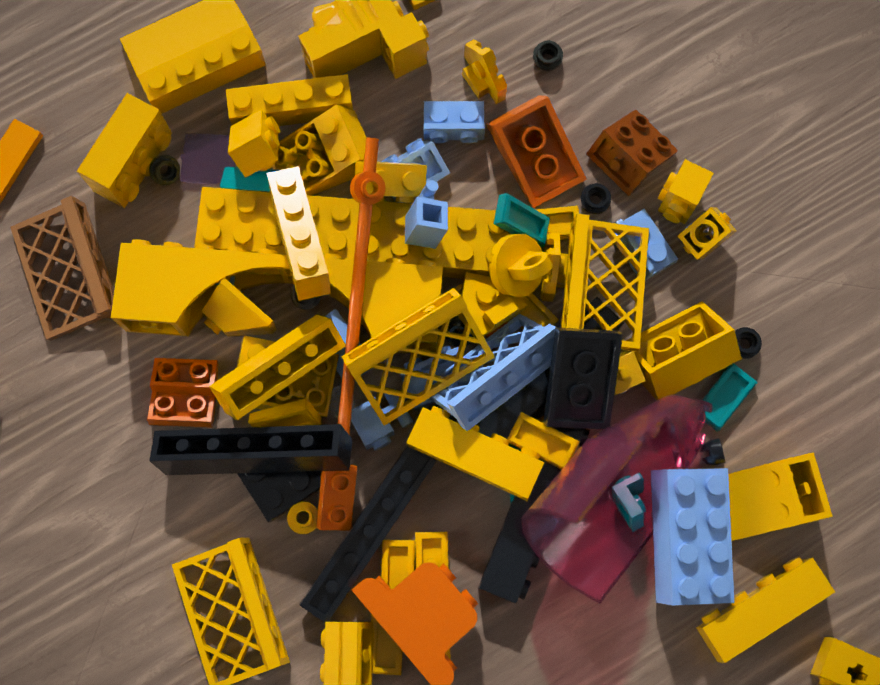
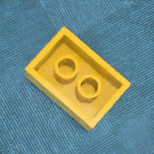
(125, 151)

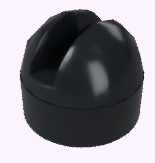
(715, 451)

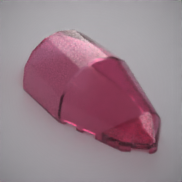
(575, 519)

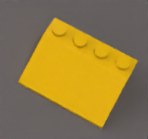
(192, 52)

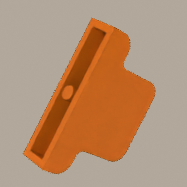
(422, 616)

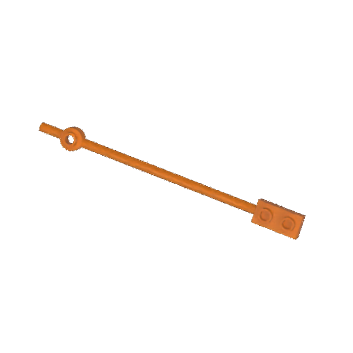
(338, 487)

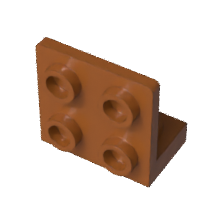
(630, 151)

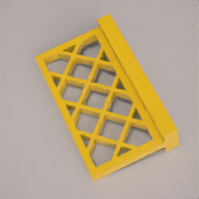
(578, 273)
(412, 330)
(257, 604)

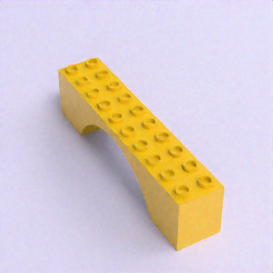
(170, 284)

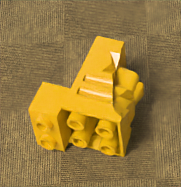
(359, 31)

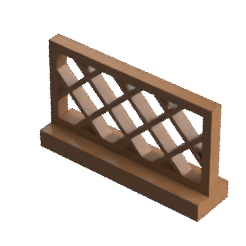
(86, 253)

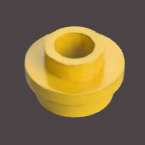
(293, 513)

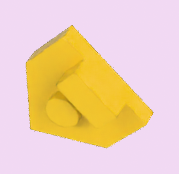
(482, 72)
(557, 275)
(487, 304)

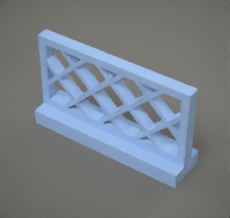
(510, 373)

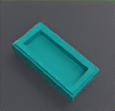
(520, 218)
(727, 395)

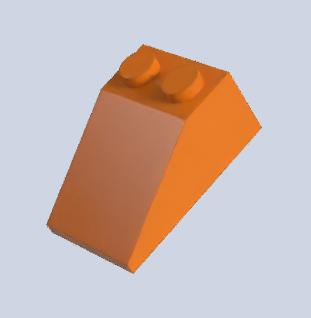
(537, 150)

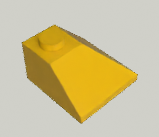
(235, 314)

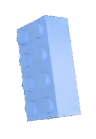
(692, 536)

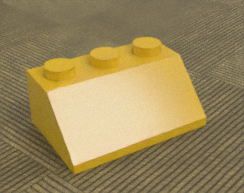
(685, 350)

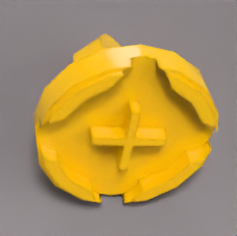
(518, 265)

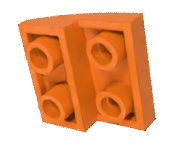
(182, 392)

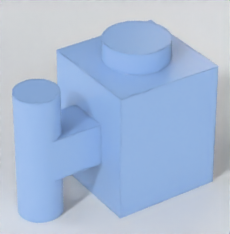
(426, 218)
(370, 427)

